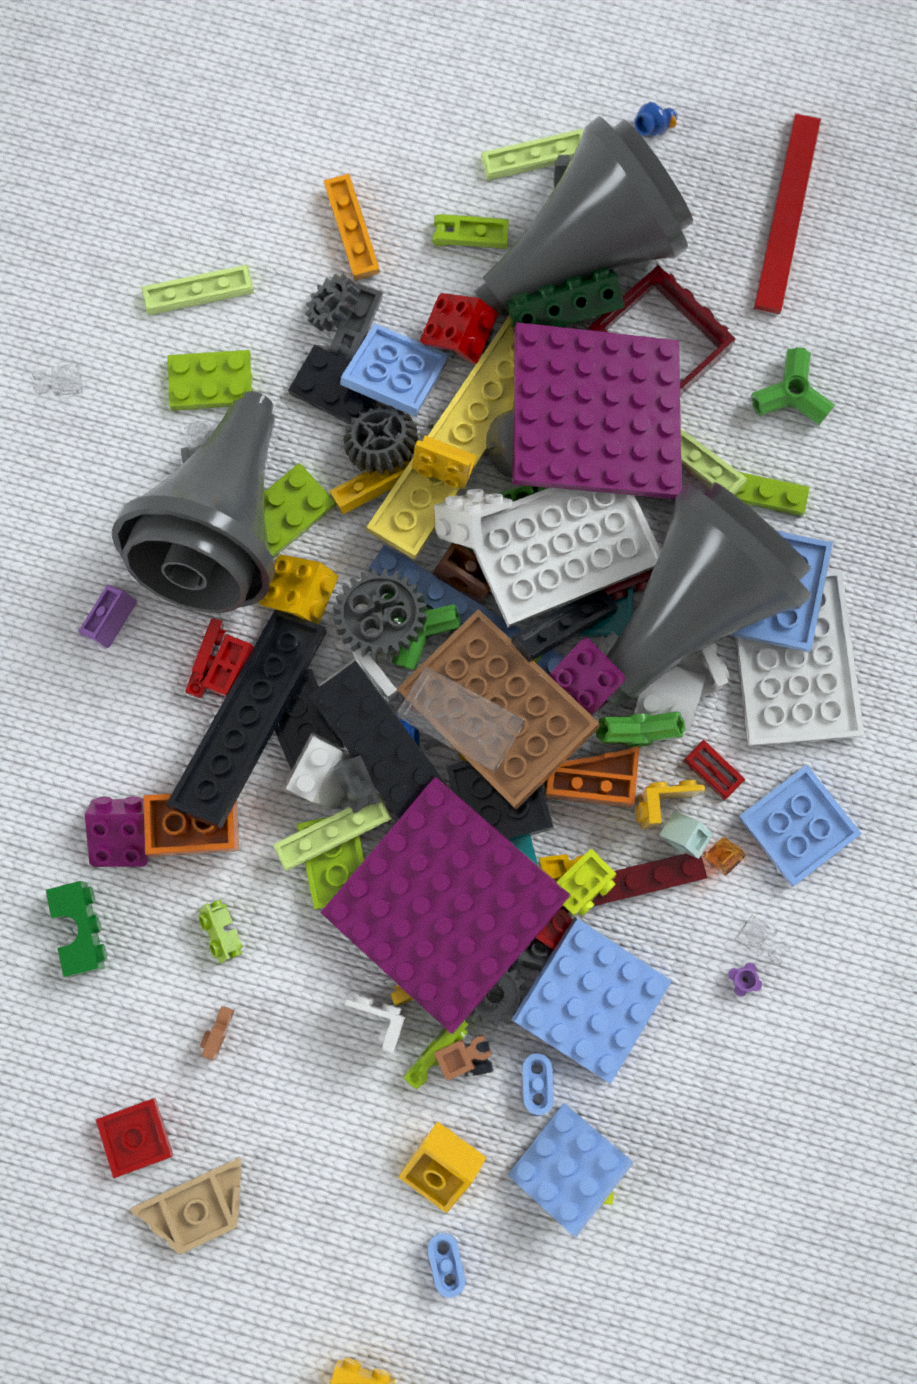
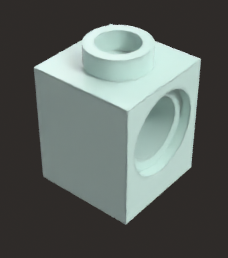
(686, 834)

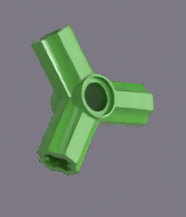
(796, 376)
(438, 622)
(640, 728)

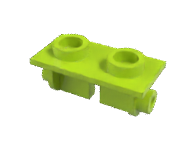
(221, 942)

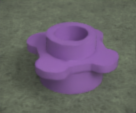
(753, 982)

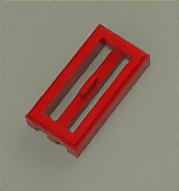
(739, 779)

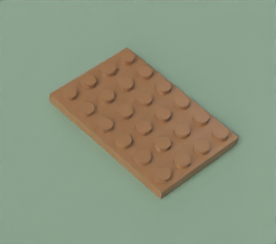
(492, 667)

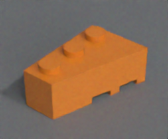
(597, 779)

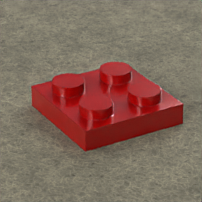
(134, 1137)

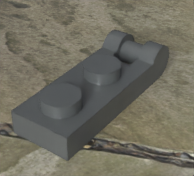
(358, 322)

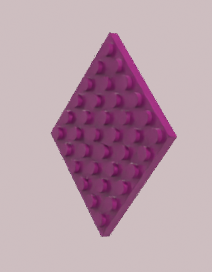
(596, 411)
(445, 904)

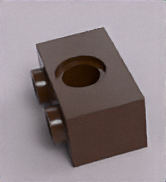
(462, 572)

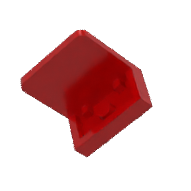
(459, 325)

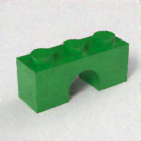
(85, 952)

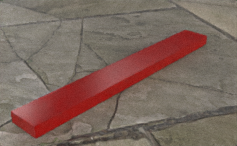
(787, 214)

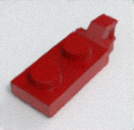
(213, 637)

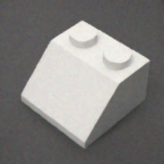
(673, 692)
(314, 772)

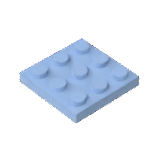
(394, 370)
(799, 825)
(570, 1169)

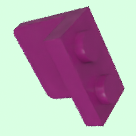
(588, 676)
(116, 832)

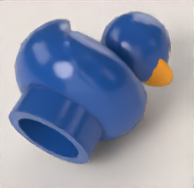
(654, 120)

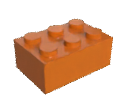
(178, 834)

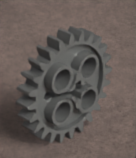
(390, 634)

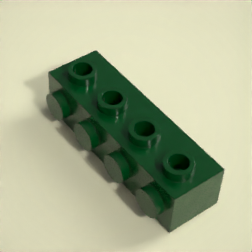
(568, 302)

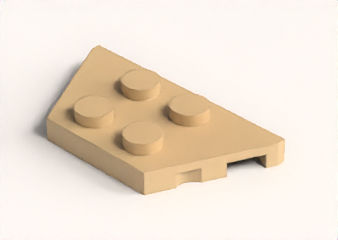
(195, 1208)

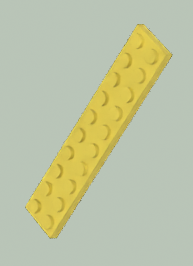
(408, 512)

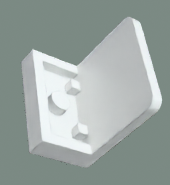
(460, 516)
(708, 664)

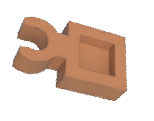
(213, 1039)
(457, 1058)

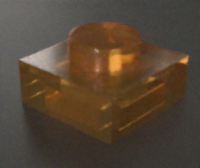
(724, 856)

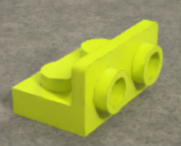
(585, 881)

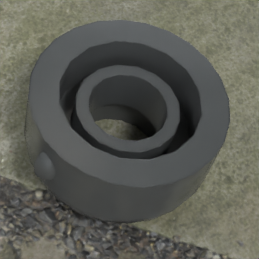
(500, 443)

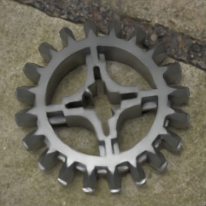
(379, 432)

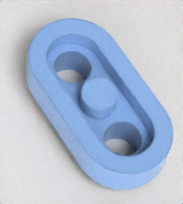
(537, 1083)
(446, 1264)

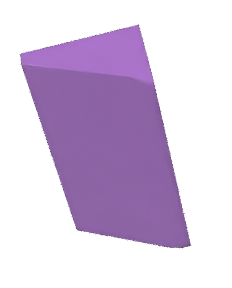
(108, 616)

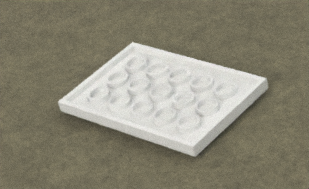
(562, 549)
(802, 693)

